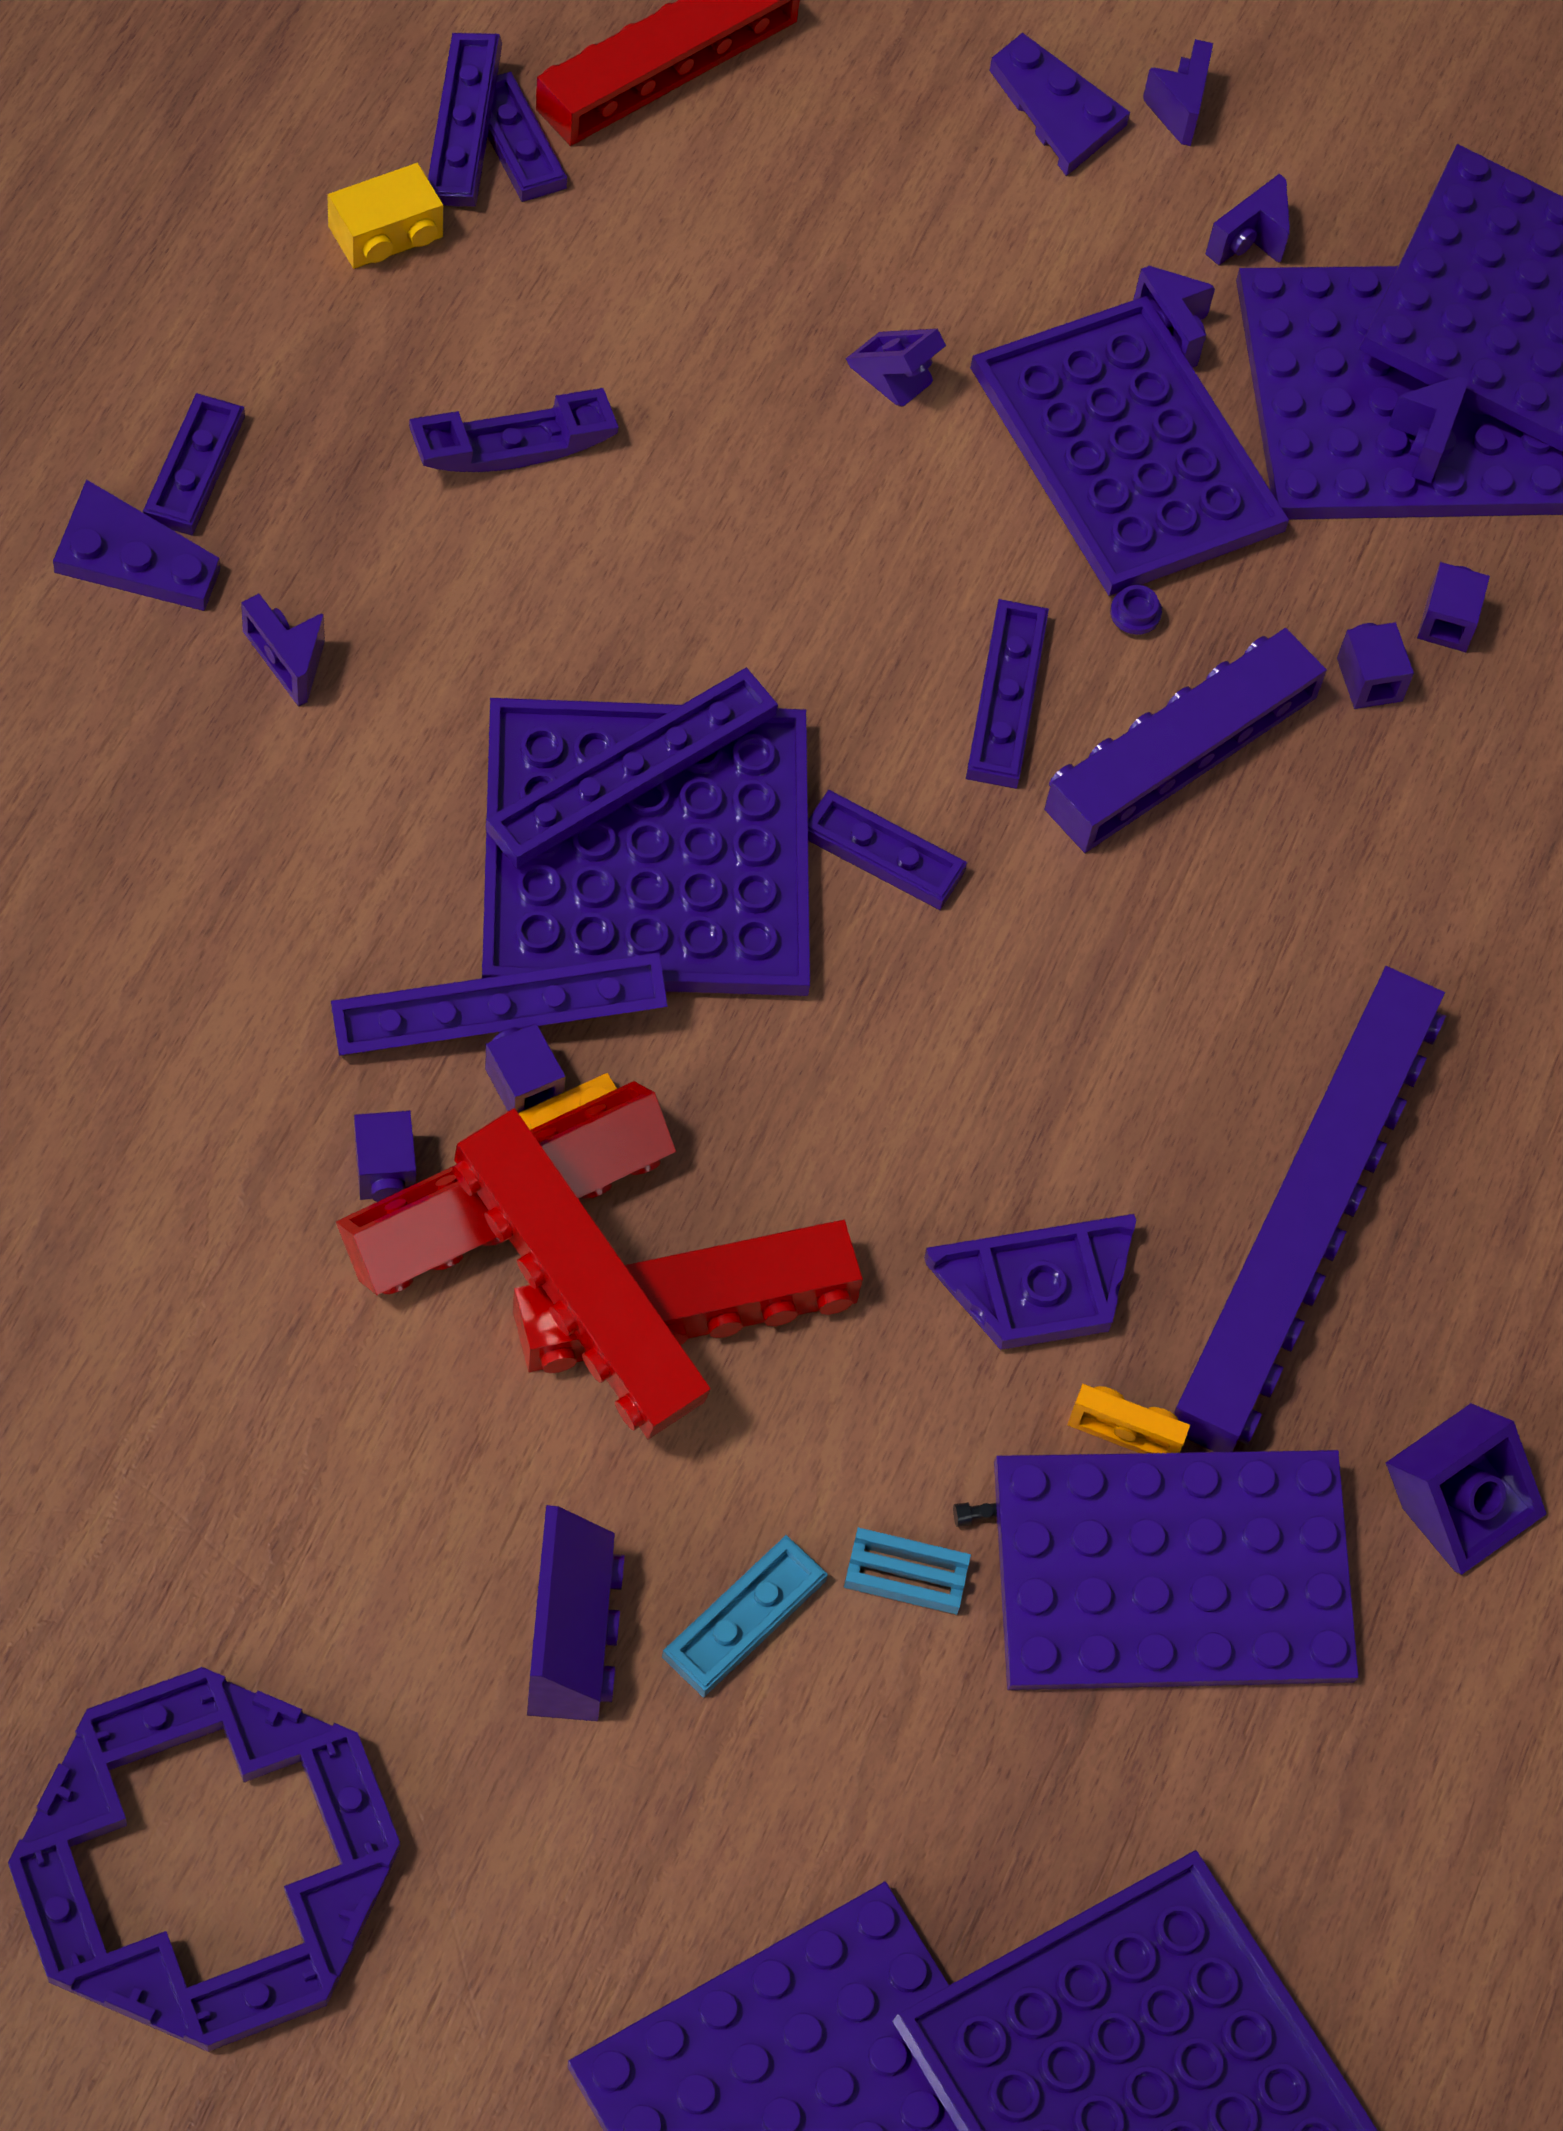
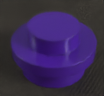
(1136, 610)

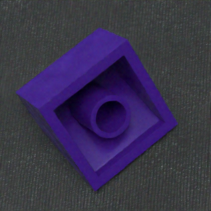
(1468, 1486)

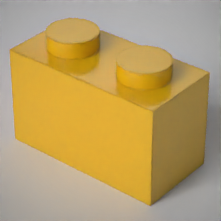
(385, 215)

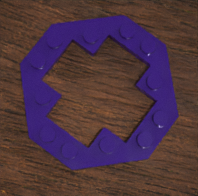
(145, 1976)

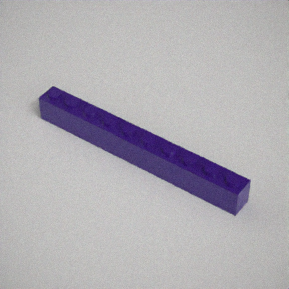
(1307, 1211)

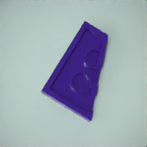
(1059, 101)
(132, 552)

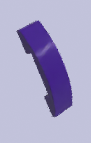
(517, 439)

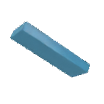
(744, 1616)

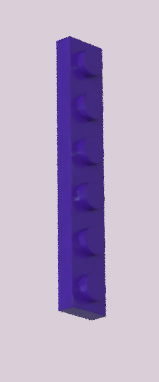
(630, 767)
(499, 1003)

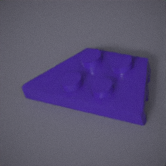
(1040, 1280)

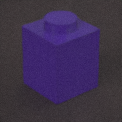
(1453, 606)
(1375, 665)
(523, 1068)
(384, 1153)

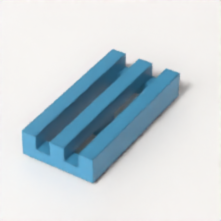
(913, 1551)

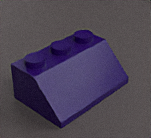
(574, 1618)

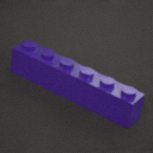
(1183, 739)

